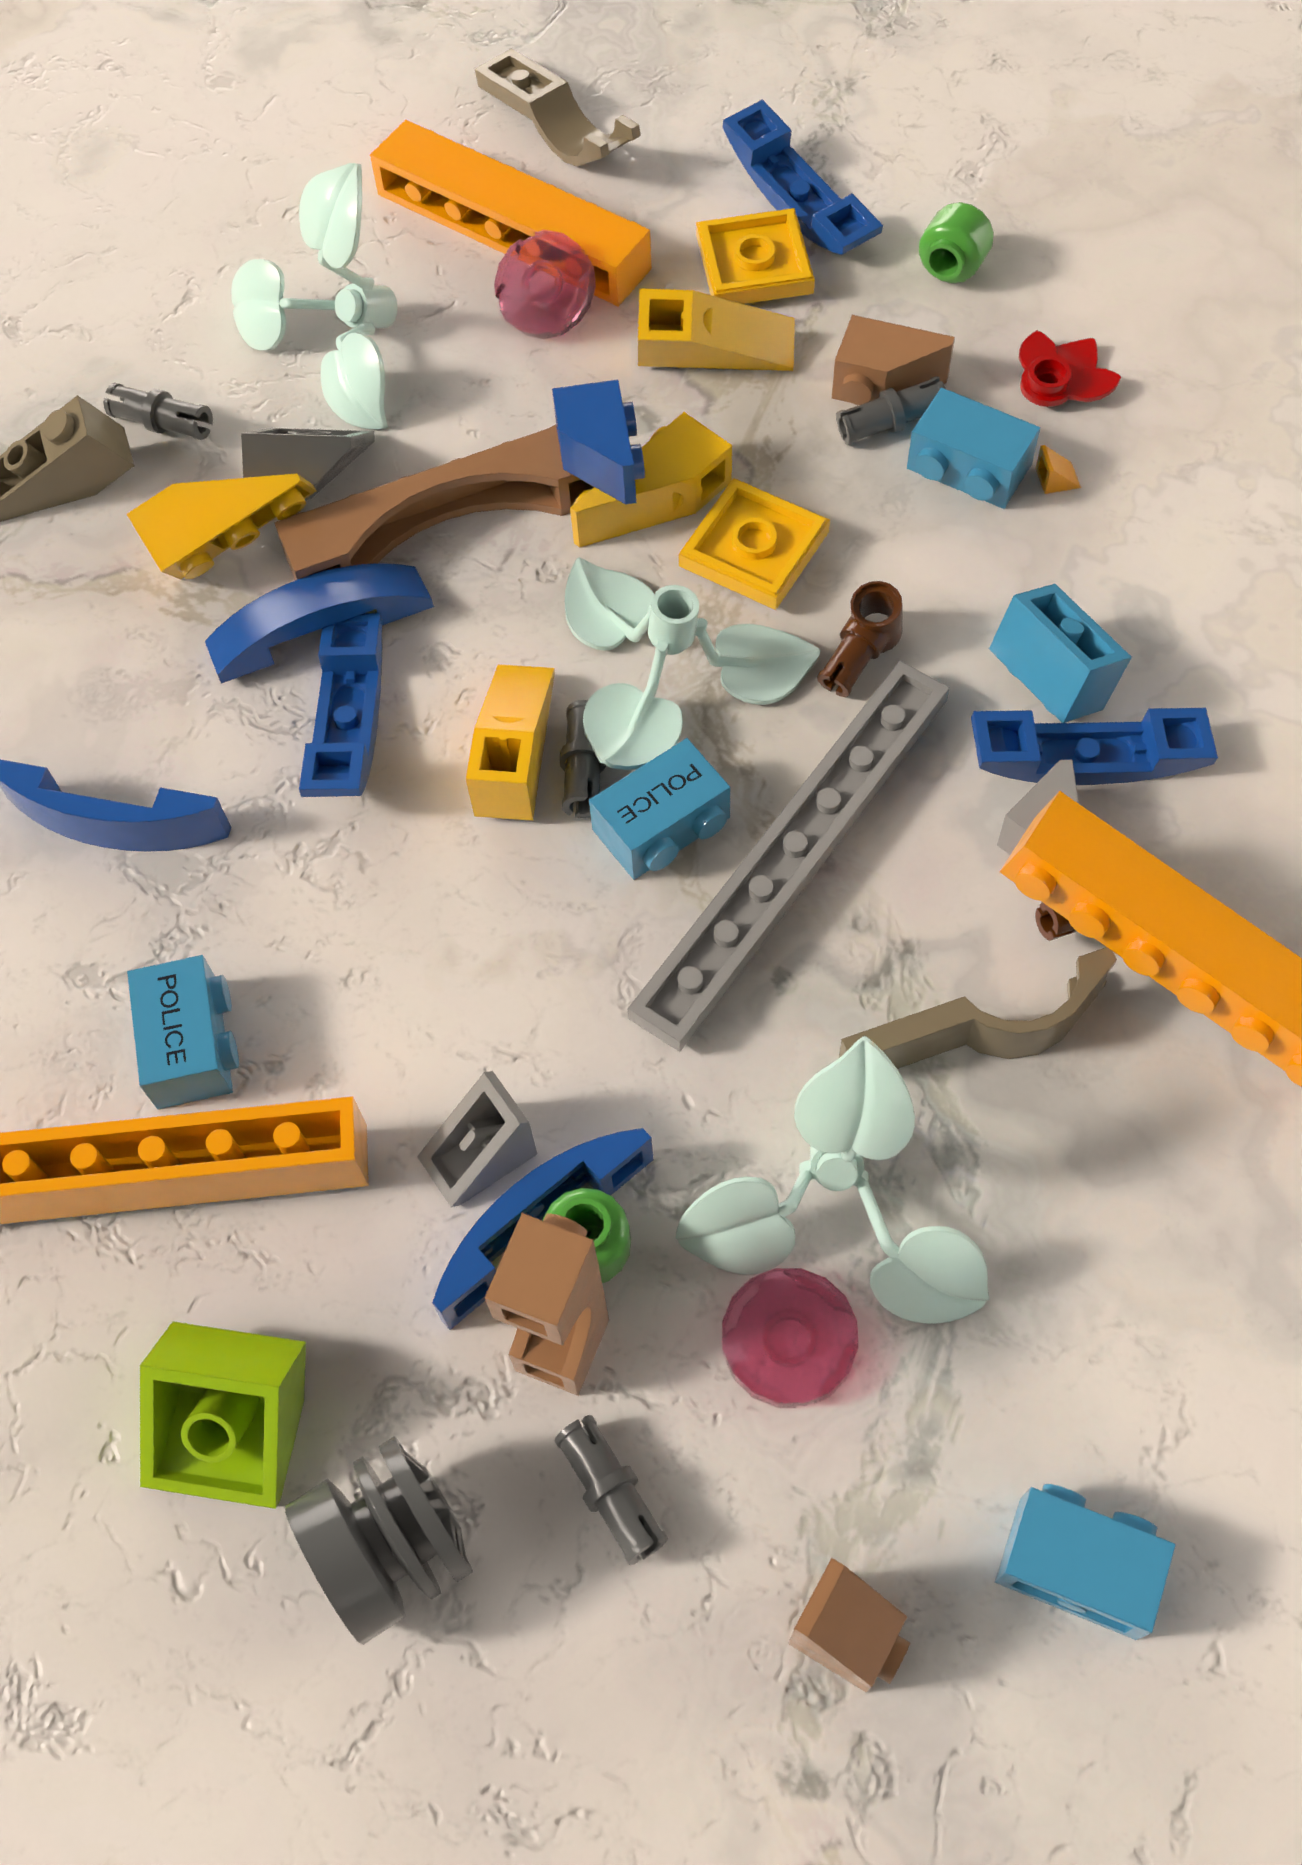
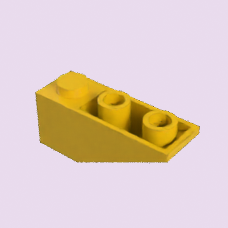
(711, 332)
(682, 474)
(202, 519)
(510, 743)

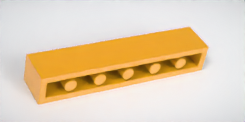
(506, 205)
(1164, 928)
(182, 1159)

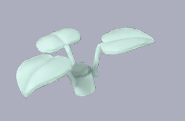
(332, 224)
(634, 726)
(844, 1114)

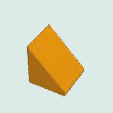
(1055, 471)

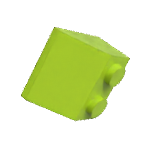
(220, 1413)

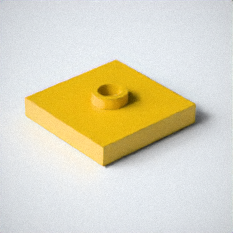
(755, 257)
(754, 543)

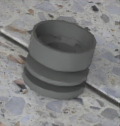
(377, 1540)

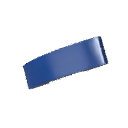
(789, 182)
(309, 605)
(347, 709)
(1101, 752)
(173, 822)
(601, 1162)

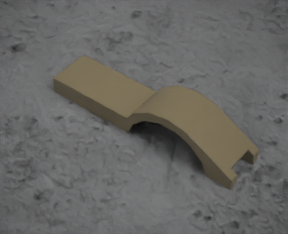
(552, 108)
(963, 1024)

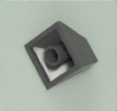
(311, 453)

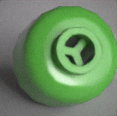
(956, 242)
(604, 1224)

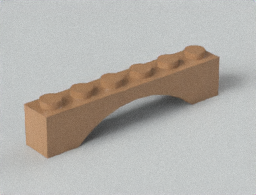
(374, 522)

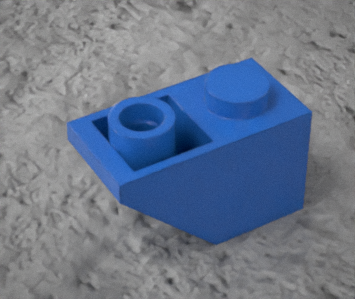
(595, 437)

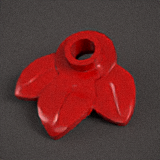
(1063, 371)

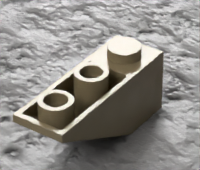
(63, 460)

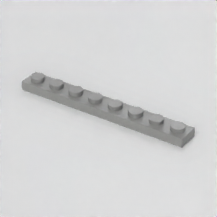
(787, 857)

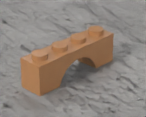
(553, 1297)

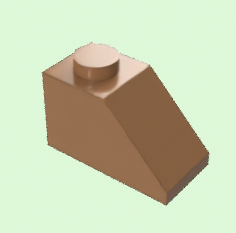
(887, 356)
(851, 1629)

